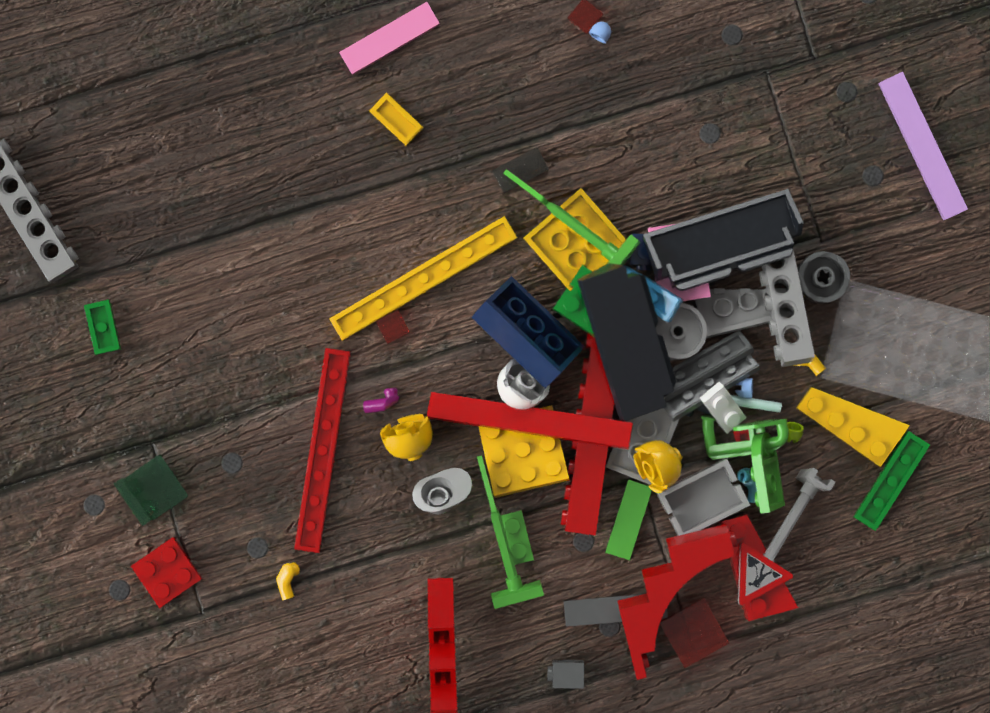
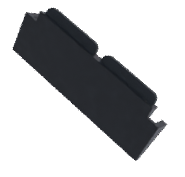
(725, 239)
(628, 340)

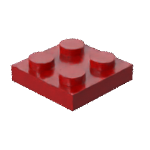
(166, 572)

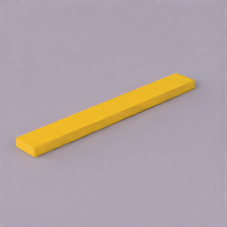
(423, 278)

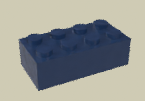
(528, 332)

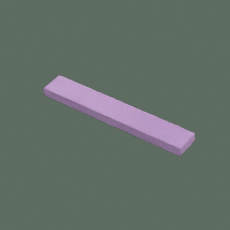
(923, 146)

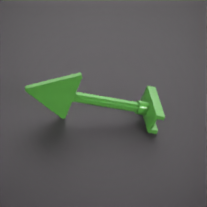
(609, 251)
(516, 590)

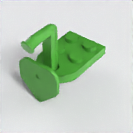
(763, 451)

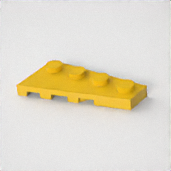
(858, 427)

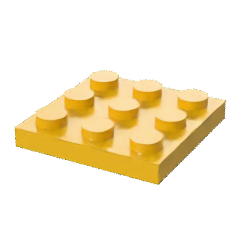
(564, 248)
(522, 460)

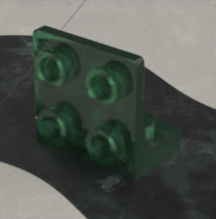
(151, 490)

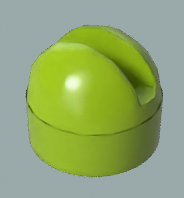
(795, 432)

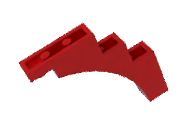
(688, 556)
(442, 646)

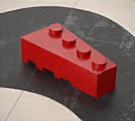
(771, 602)

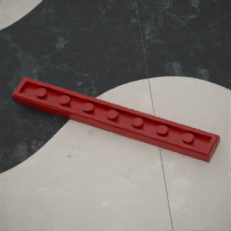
(530, 421)
(322, 450)

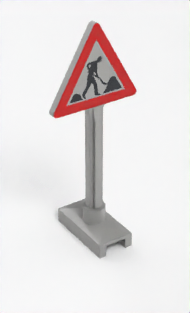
(758, 571)

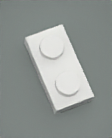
(723, 407)

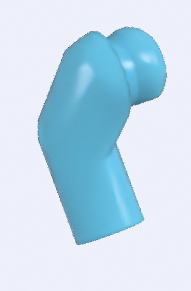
(744, 476)

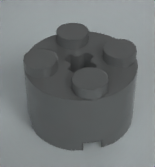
(835, 284)

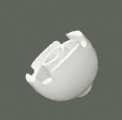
(519, 387)

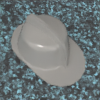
(442, 490)

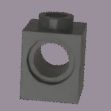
(566, 674)

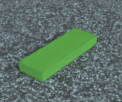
(628, 520)

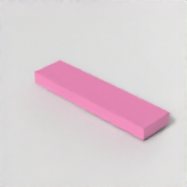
(389, 38)

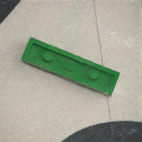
(891, 480)

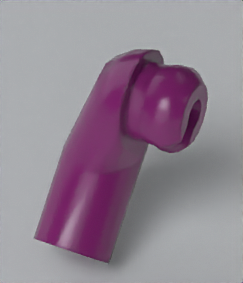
(382, 404)

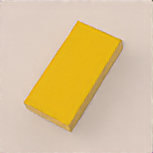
(396, 119)

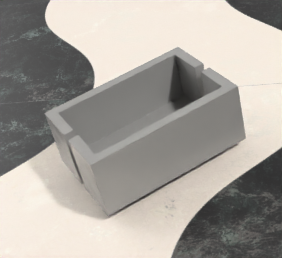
(703, 498)

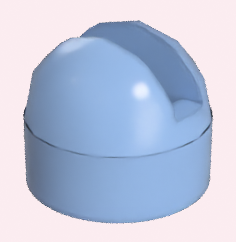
(601, 32)
(746, 388)

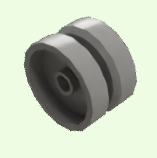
(691, 332)

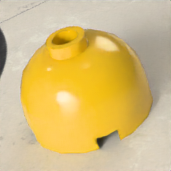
(409, 437)
(659, 464)

